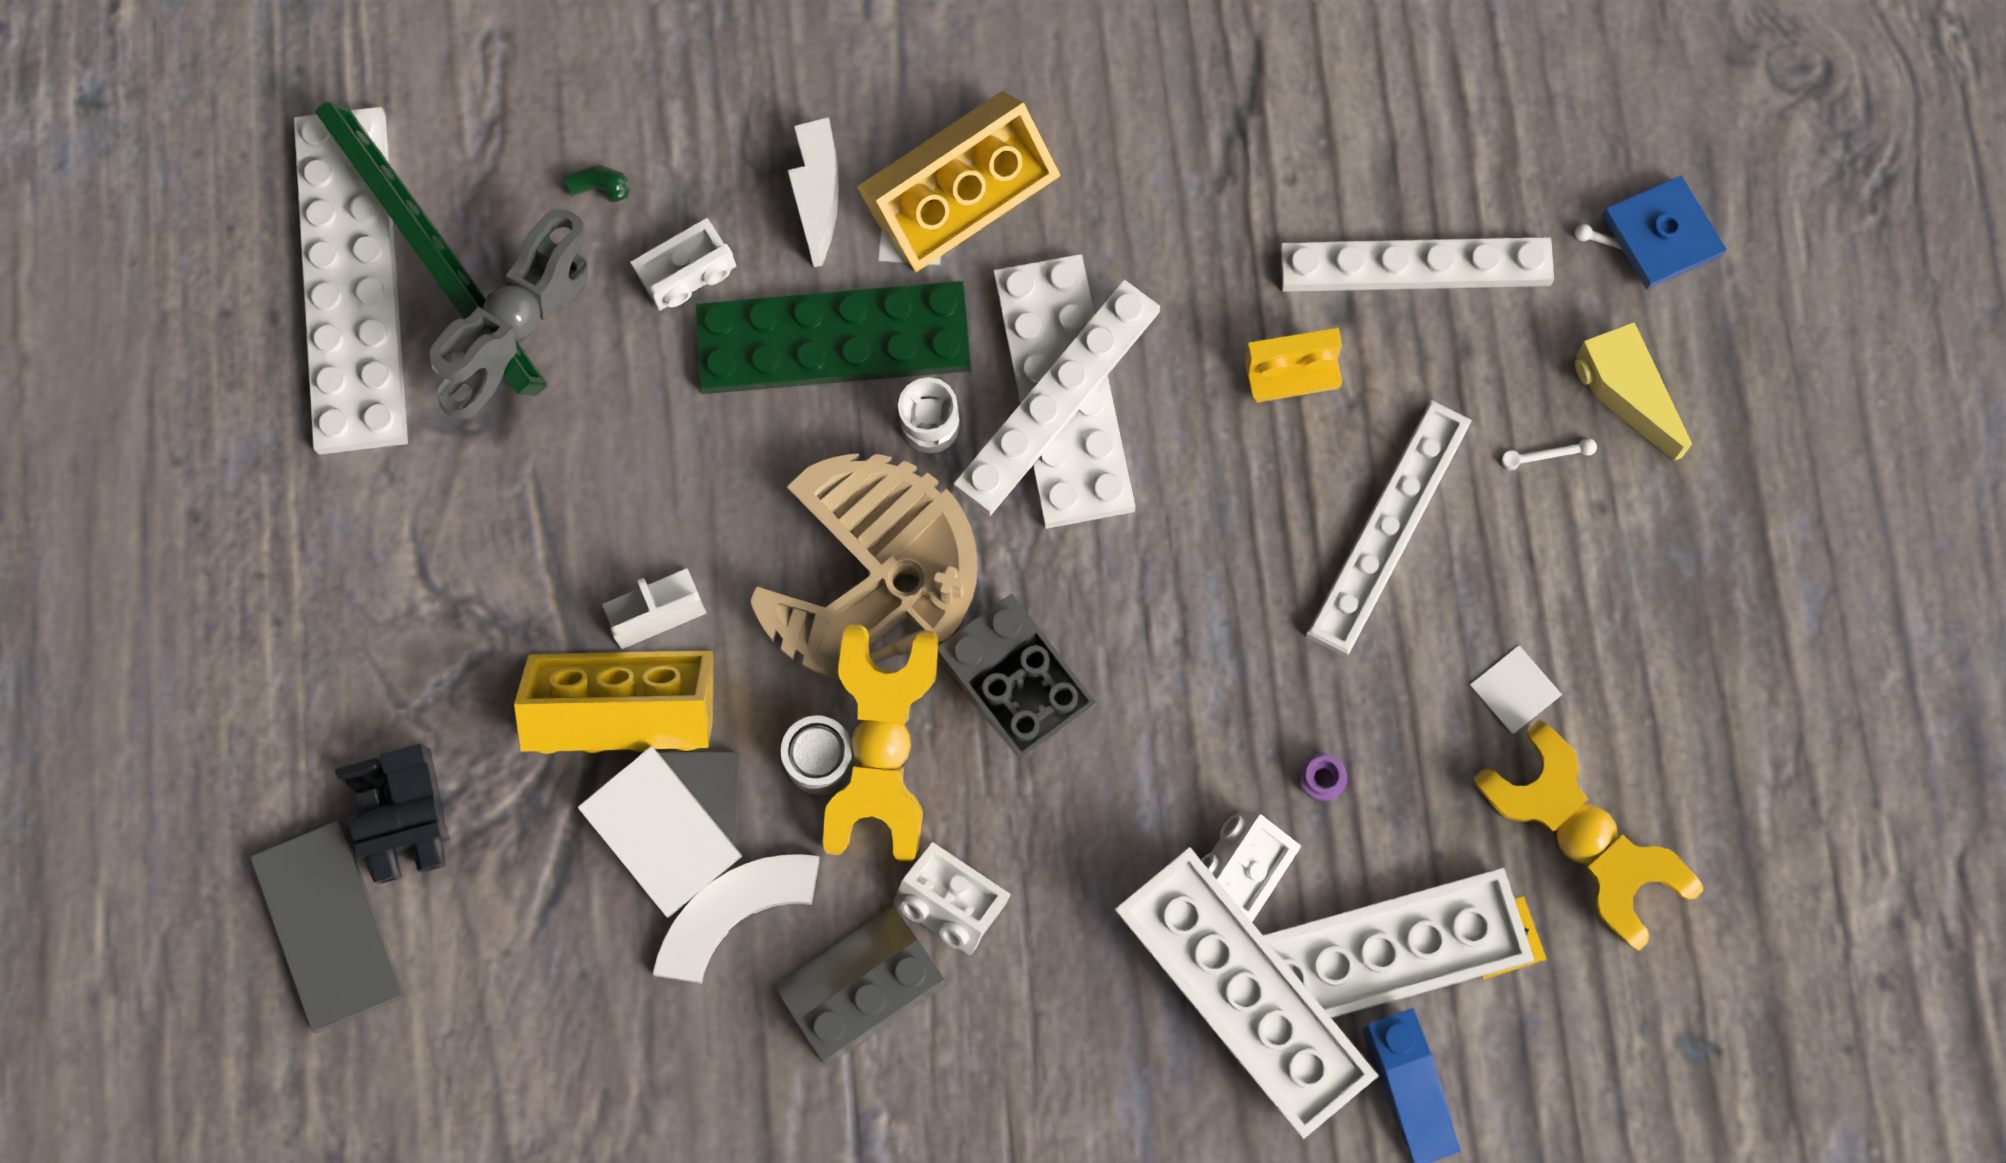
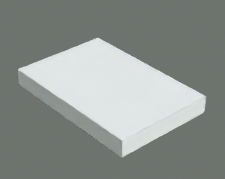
(660, 831)

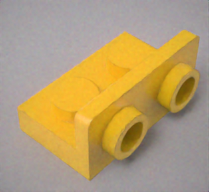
(1294, 365)

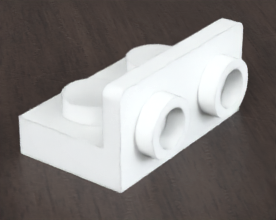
(1250, 859)
(950, 898)

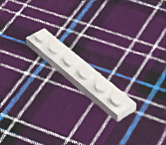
(1417, 264)
(1056, 398)

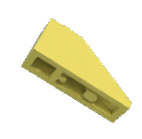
(1630, 385)

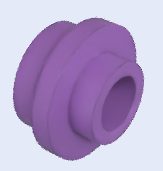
(1326, 763)

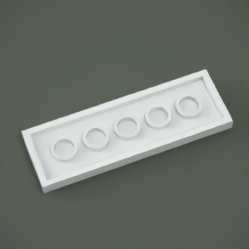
(1085, 466)
(1407, 944)
(1246, 993)

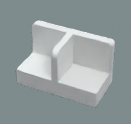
(653, 608)

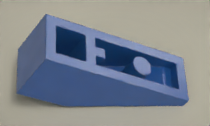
(1412, 1086)

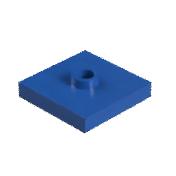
(1664, 232)

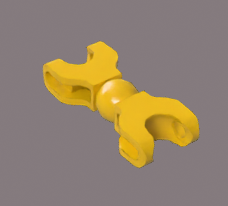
(880, 743)
(1588, 834)

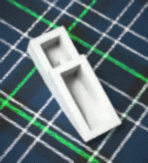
(816, 186)

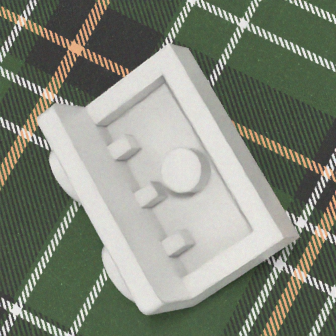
(684, 265)

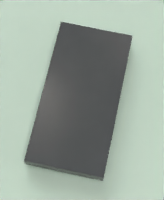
(327, 926)

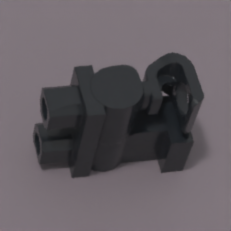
(408, 823)

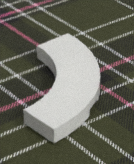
(728, 901)

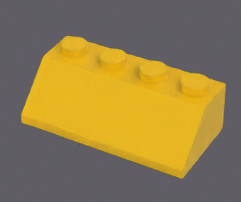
(959, 180)
(615, 701)

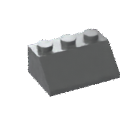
(860, 986)

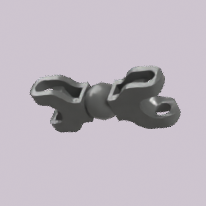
(510, 314)

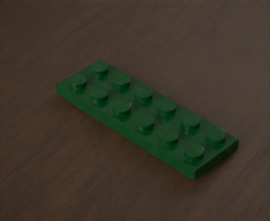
(832, 337)

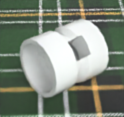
(929, 415)

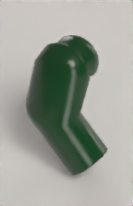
(598, 177)

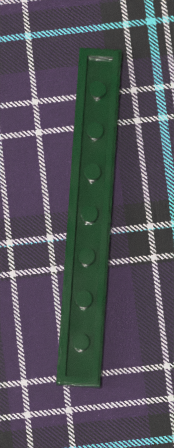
(419, 231)

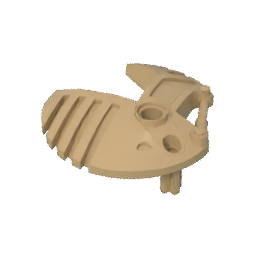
(894, 529)

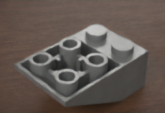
(1014, 677)

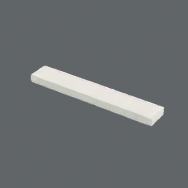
(1388, 529)

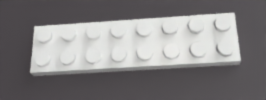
(349, 294)

